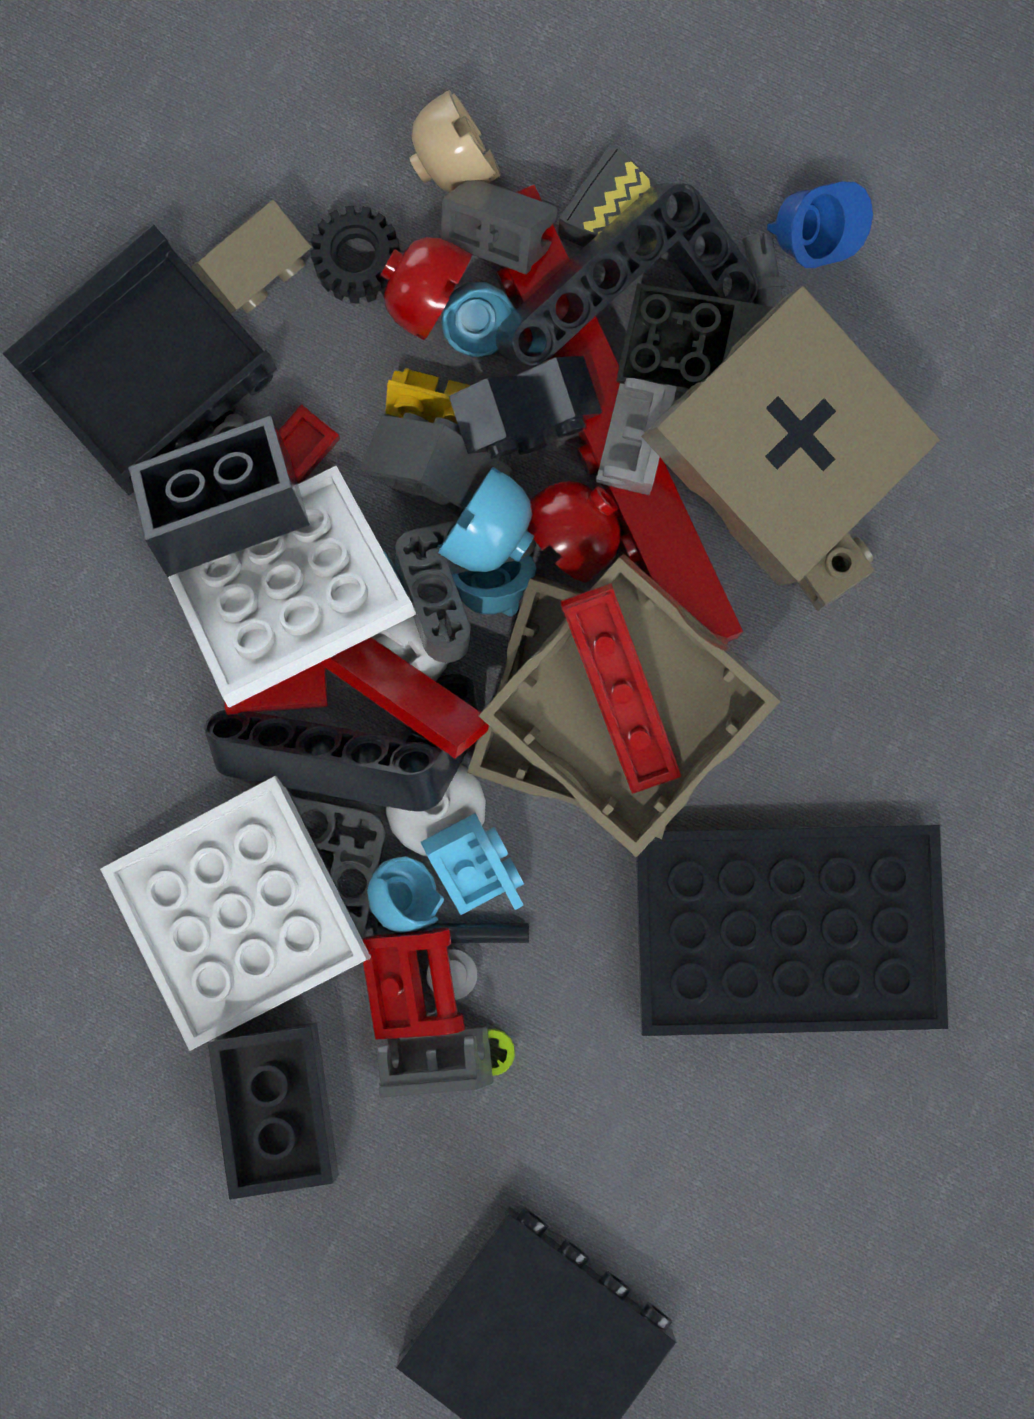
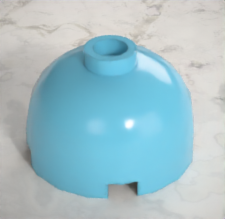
(491, 526)

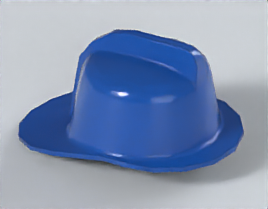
(824, 223)

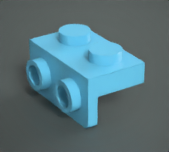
(471, 865)

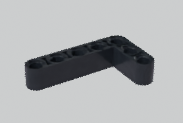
(623, 266)
(336, 760)

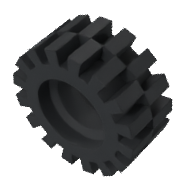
(334, 235)

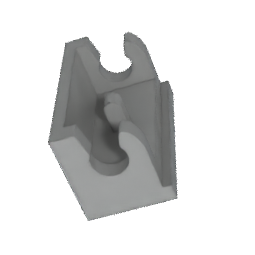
(627, 457)

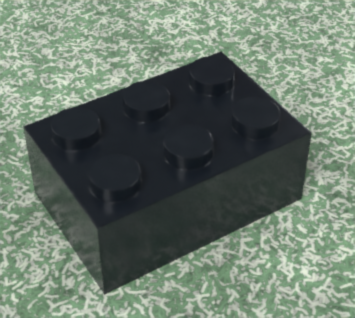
(218, 496)
(273, 1111)

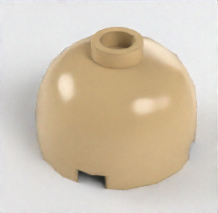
(450, 145)

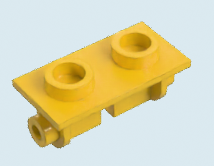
(417, 394)

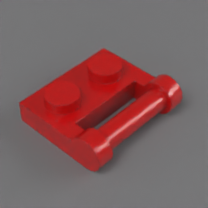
(397, 989)

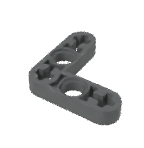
(435, 572)
(346, 854)

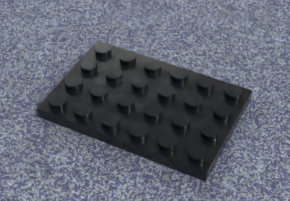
(791, 931)

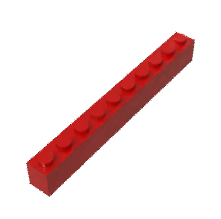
(656, 524)

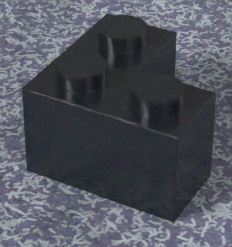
(526, 408)

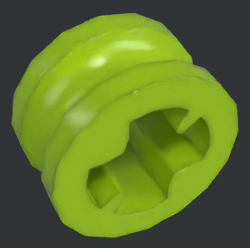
(505, 1043)

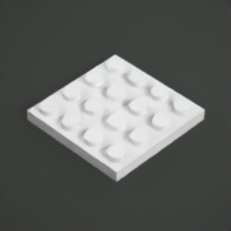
(293, 596)
(235, 912)

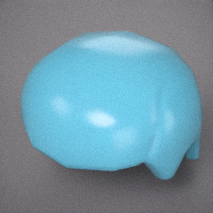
(474, 317)
(404, 895)

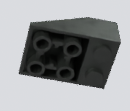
(682, 335)

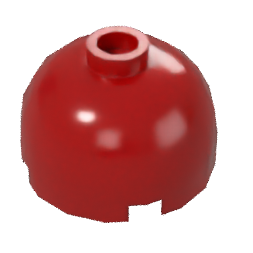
(422, 282)
(577, 526)

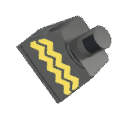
(603, 197)

